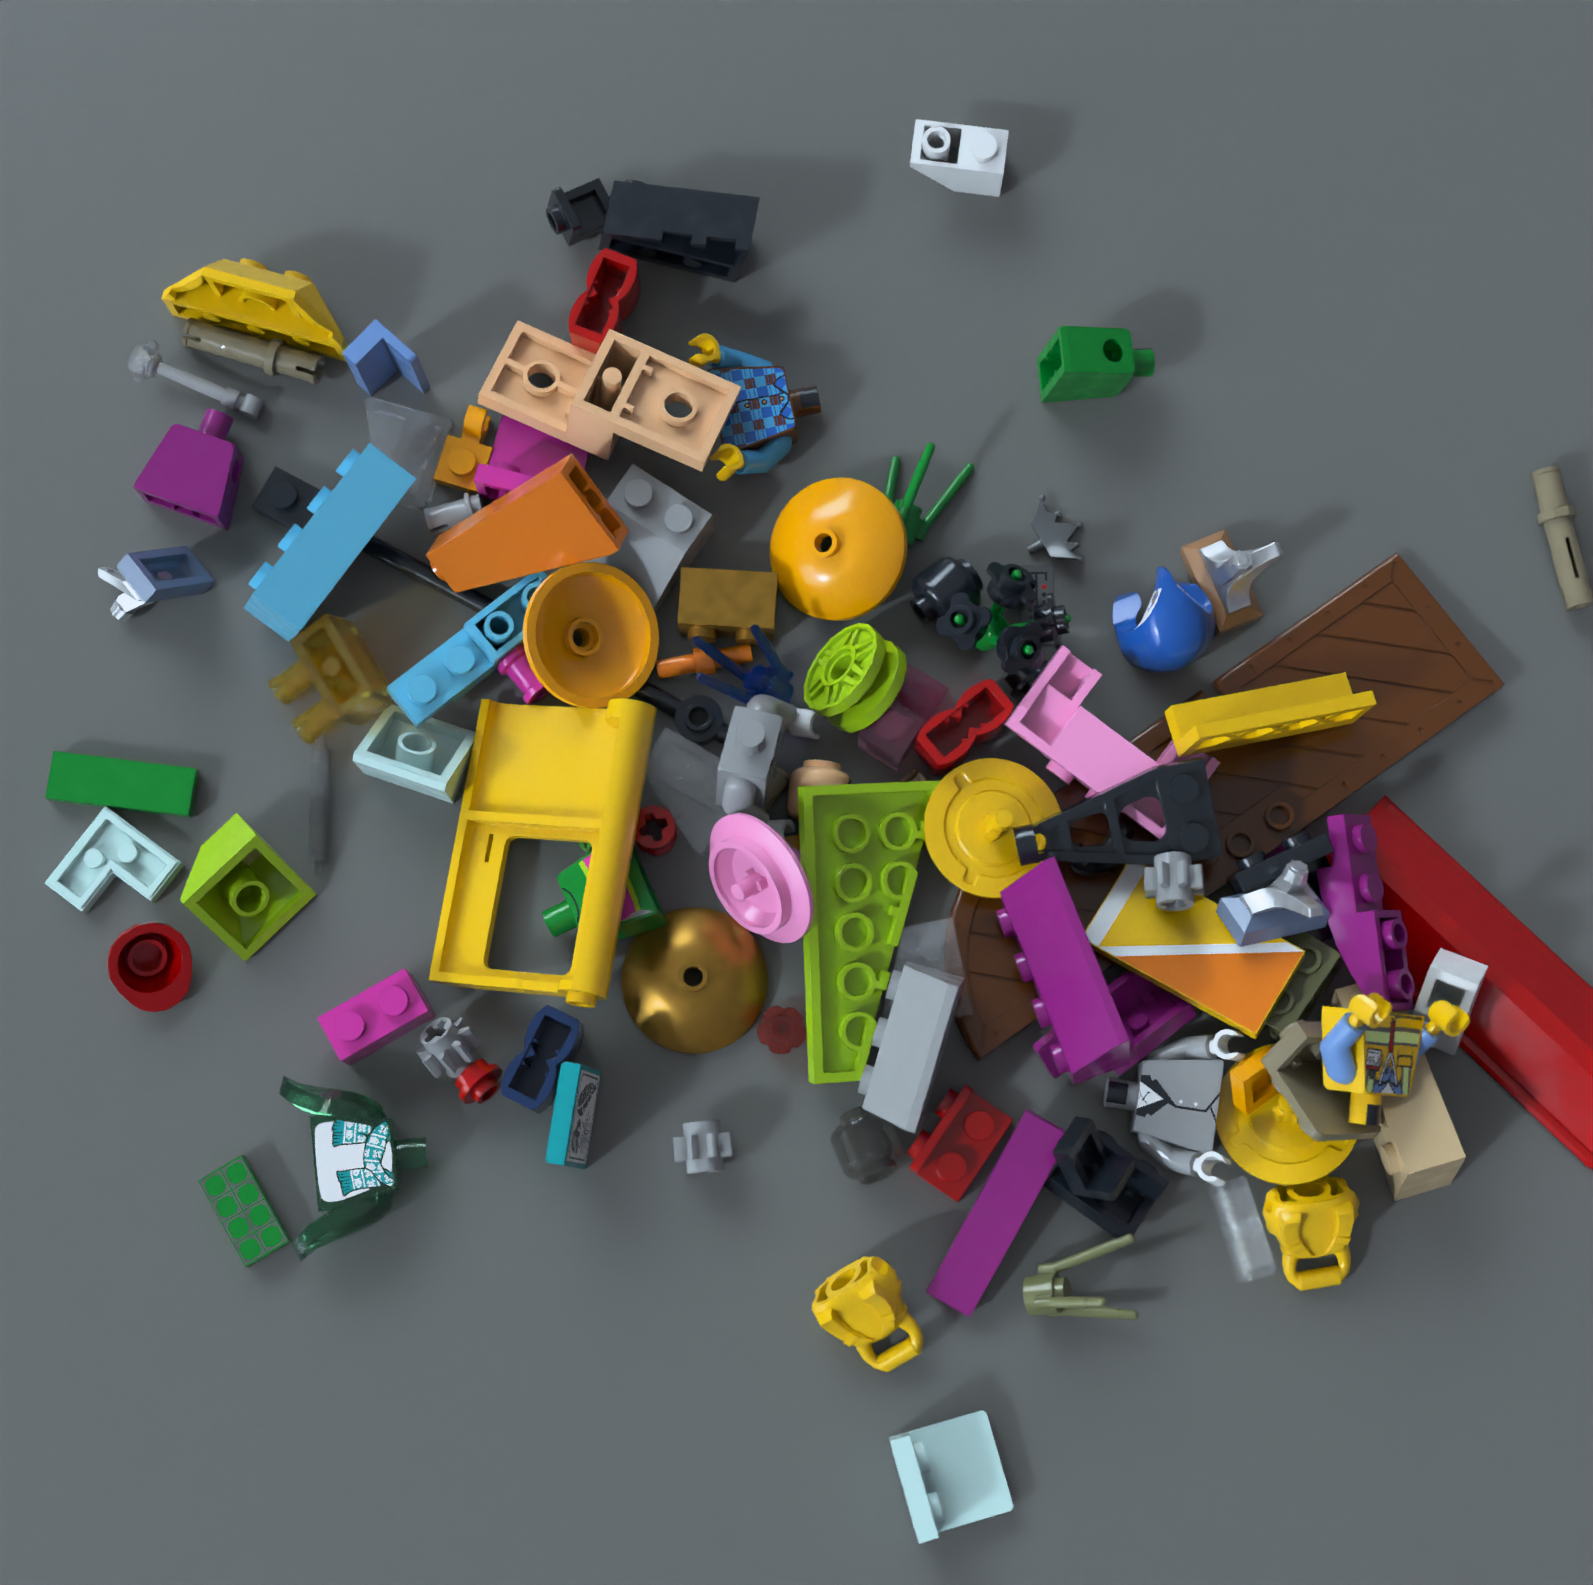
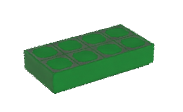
(245, 1211)

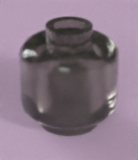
(866, 1146)

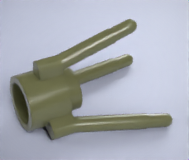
(1053, 1294)

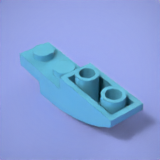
(466, 656)

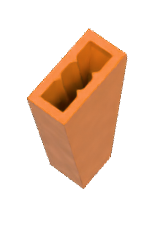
(530, 530)

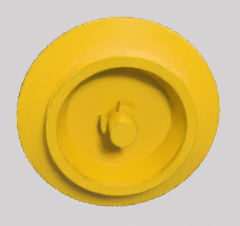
(973, 822)
(1272, 1142)

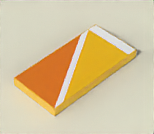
(1193, 954)

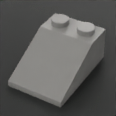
(662, 533)

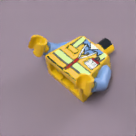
(1377, 1050)

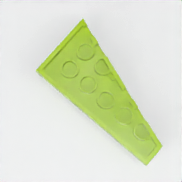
(861, 870)

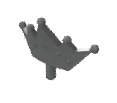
(1054, 535)

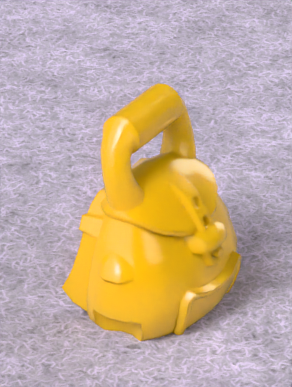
(1310, 1224)
(866, 1306)

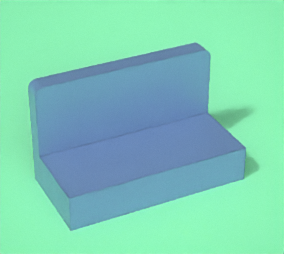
(378, 355)

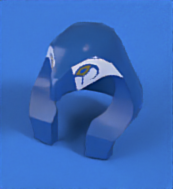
(1173, 629)

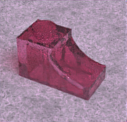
(896, 730)

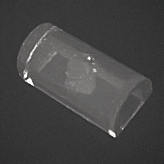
(1242, 1229)

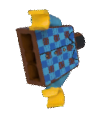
(764, 415)

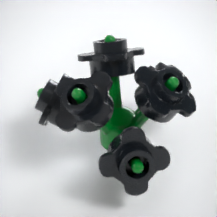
(987, 629)

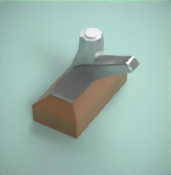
(1228, 577)

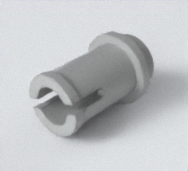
(448, 515)

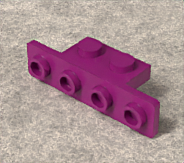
(1147, 1015)

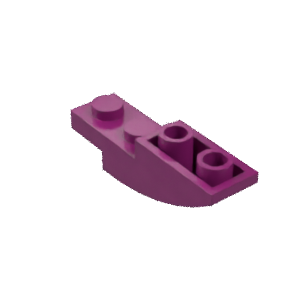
(1365, 934)

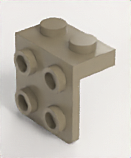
(1298, 1076)

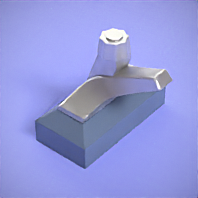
(155, 577)
(1275, 911)

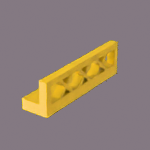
(1265, 714)

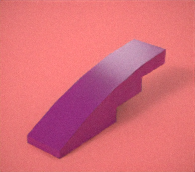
(997, 1214)

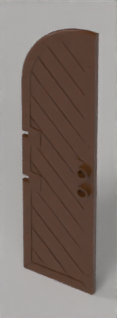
(1387, 641)

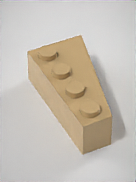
(1416, 1131)

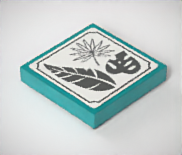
(573, 1115)

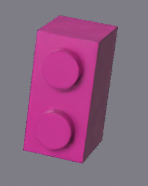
(376, 1017)

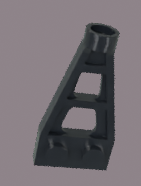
(1186, 811)

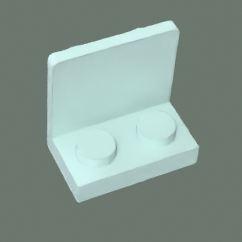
(951, 1474)

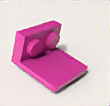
(520, 455)

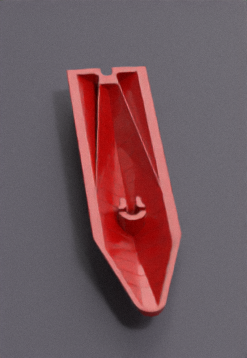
(1532, 1008)

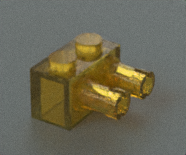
(342, 671)

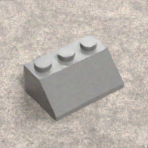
(910, 1044)

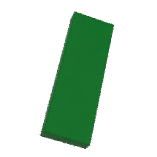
(122, 784)

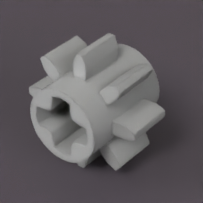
(1173, 881)
(448, 1046)
(703, 1147)

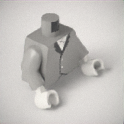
(753, 754)
(1177, 1102)

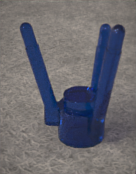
(758, 680)

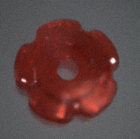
(778, 1042)

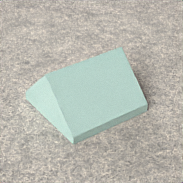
(420, 758)

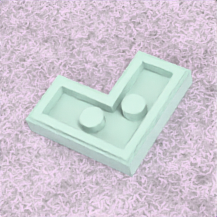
(111, 850)

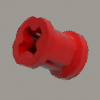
(669, 833)

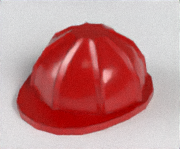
(151, 966)

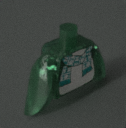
(353, 1161)

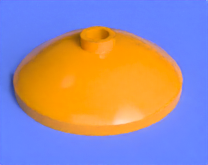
(864, 554)
(615, 629)

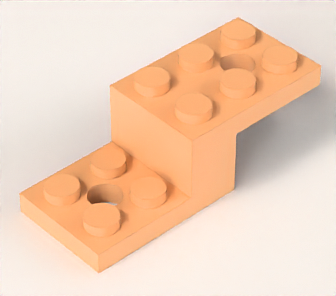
(609, 395)

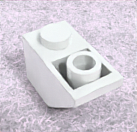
(960, 156)
(1451, 980)

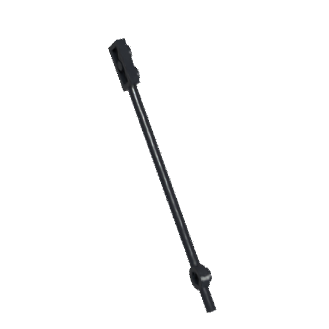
(286, 503)

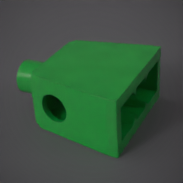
(1090, 363)

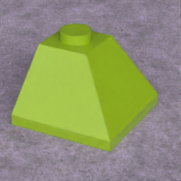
(243, 888)

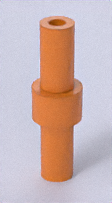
(701, 662)

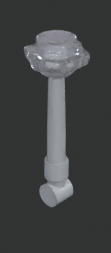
(148, 362)

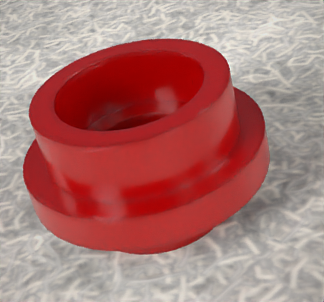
(479, 1082)

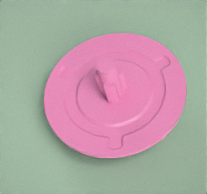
(760, 878)

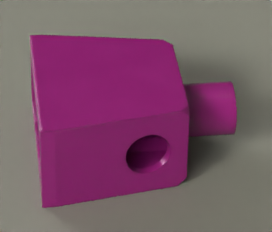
(195, 471)

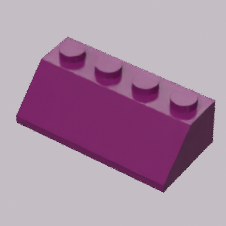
(1064, 974)

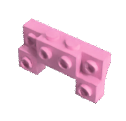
(1081, 743)

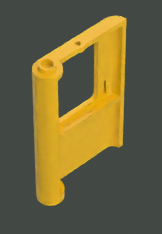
(555, 779)

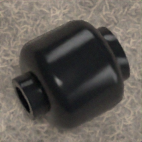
(939, 583)

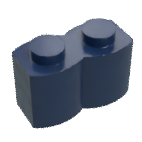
(535, 1071)

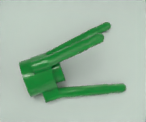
(916, 527)

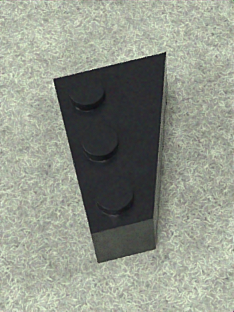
(680, 227)

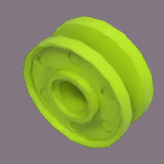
(855, 677)

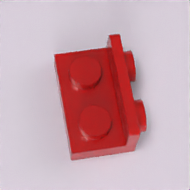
(959, 1142)

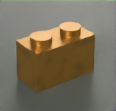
(727, 604)

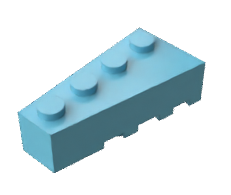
(329, 542)

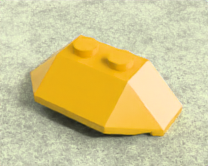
(258, 304)

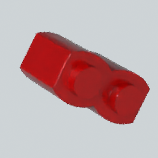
(608, 301)
(951, 734)

